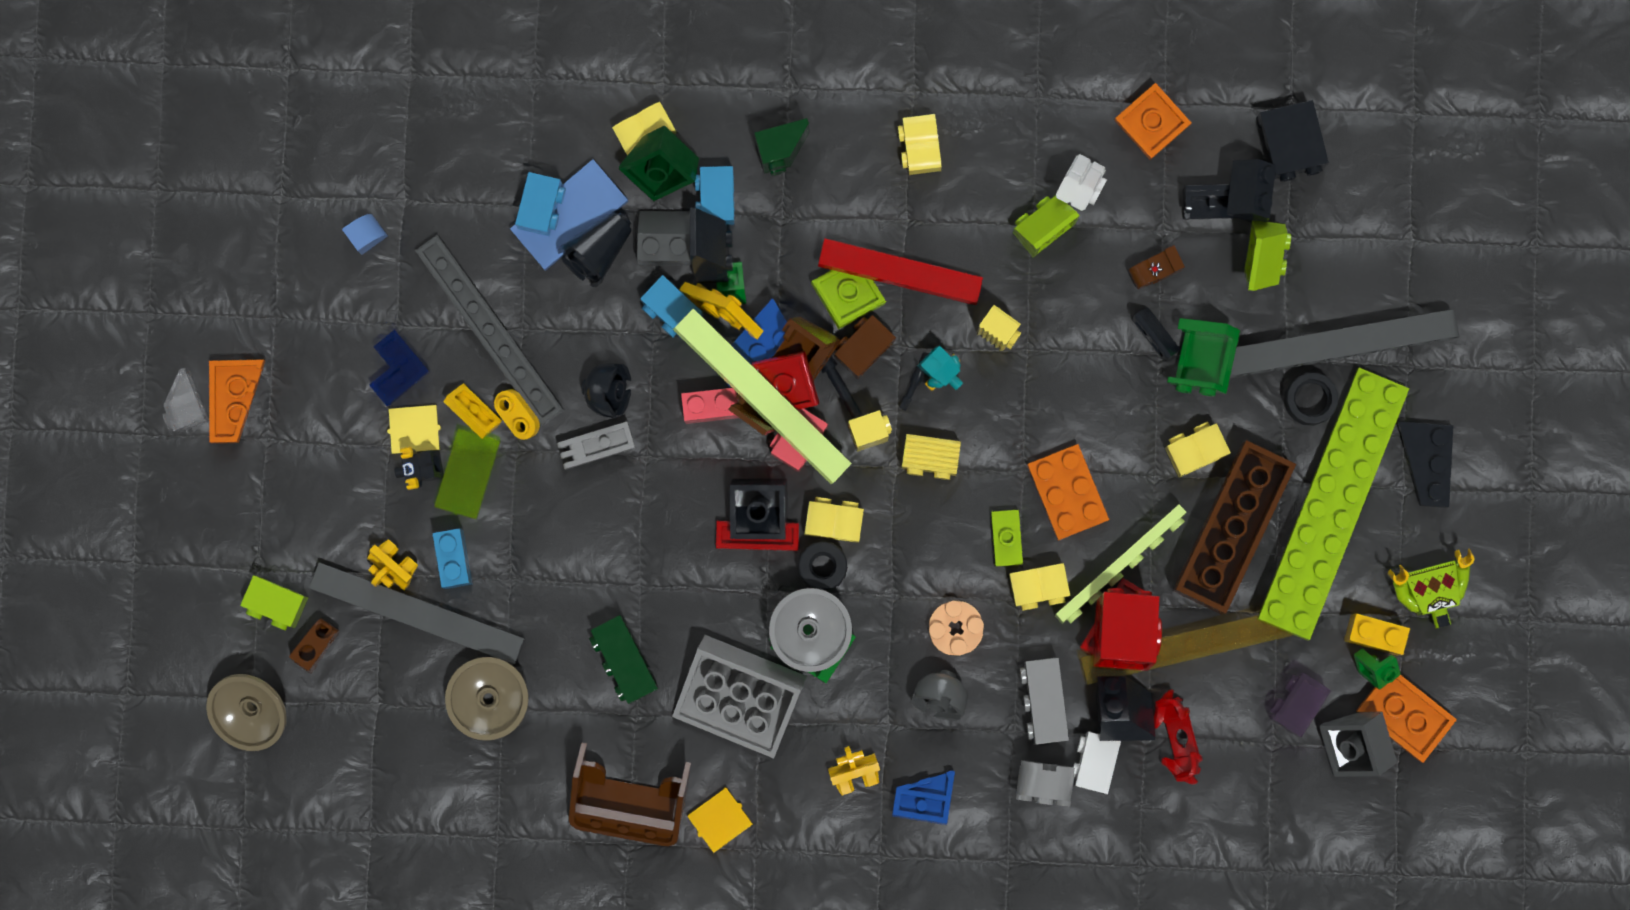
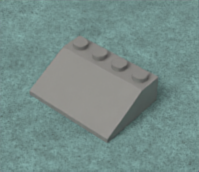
(739, 696)

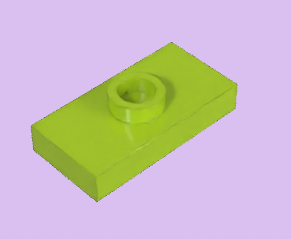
(1007, 538)

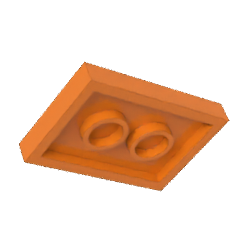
(1068, 492)
(1410, 716)

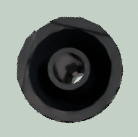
(596, 248)

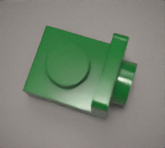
(735, 283)
(1375, 671)

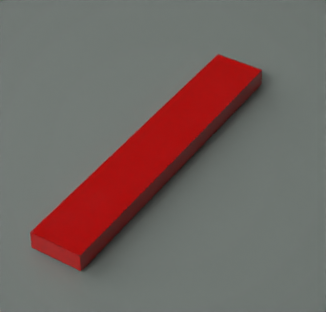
(900, 271)

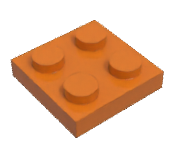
(1152, 121)

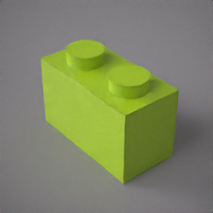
(274, 602)

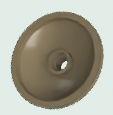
(466, 698)
(241, 722)

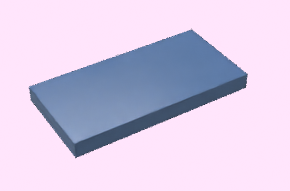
(587, 200)

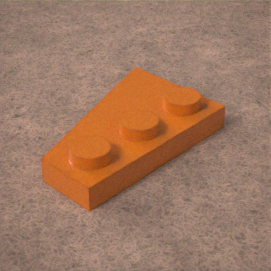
(230, 397)

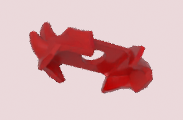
(1177, 717)

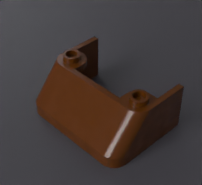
(798, 337)
(624, 807)

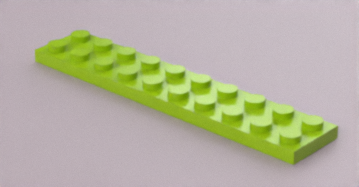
(1333, 504)

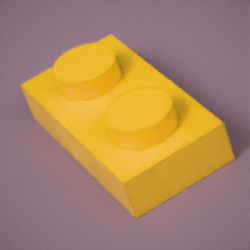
(472, 411)

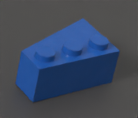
(771, 323)

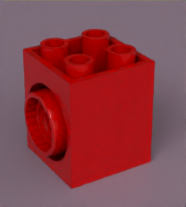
(1127, 630)

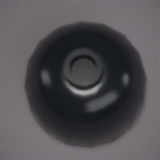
(606, 389)

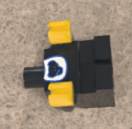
(419, 467)

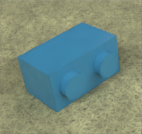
(717, 192)
(540, 204)
(667, 304)
(452, 558)

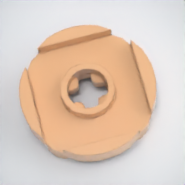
(971, 625)

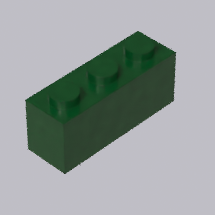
(623, 660)

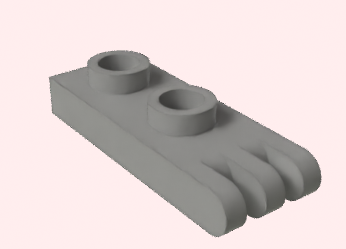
(597, 445)

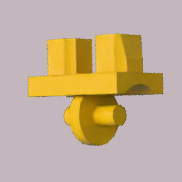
(387, 570)
(854, 766)

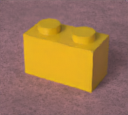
(1377, 634)

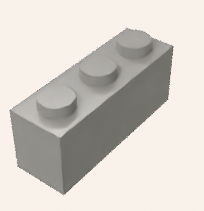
(1044, 701)

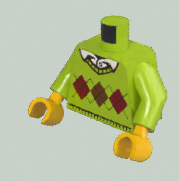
(1434, 588)

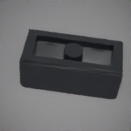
(1155, 334)

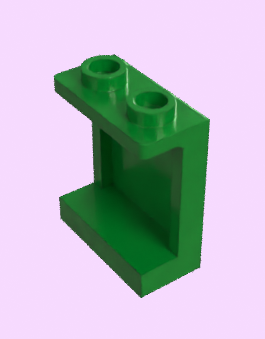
(1205, 357)

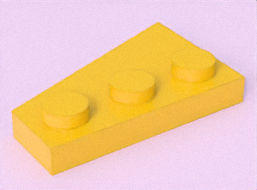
(720, 306)

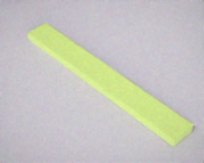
(762, 396)

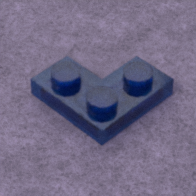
(403, 372)

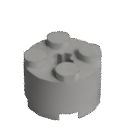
(1045, 783)

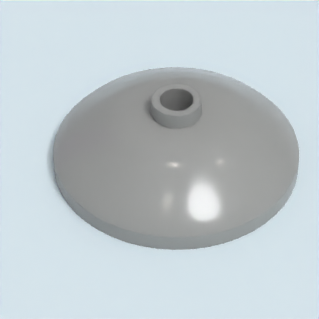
(829, 633)

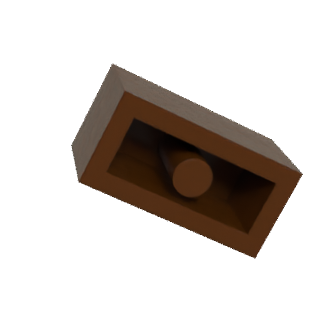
(864, 346)

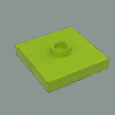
(847, 296)

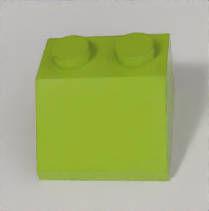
(1045, 224)
(1266, 254)

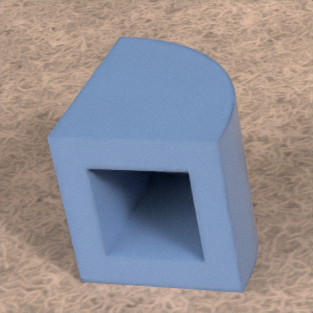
(364, 233)

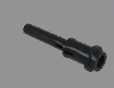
(841, 388)

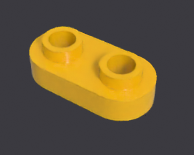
(516, 413)

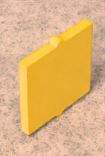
(719, 820)

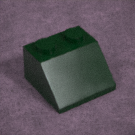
(781, 145)
(660, 164)

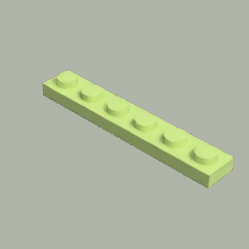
(1113, 573)

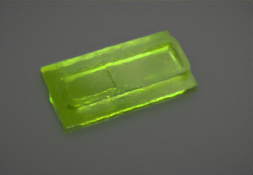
(467, 474)

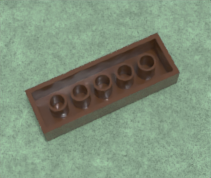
(1234, 527)

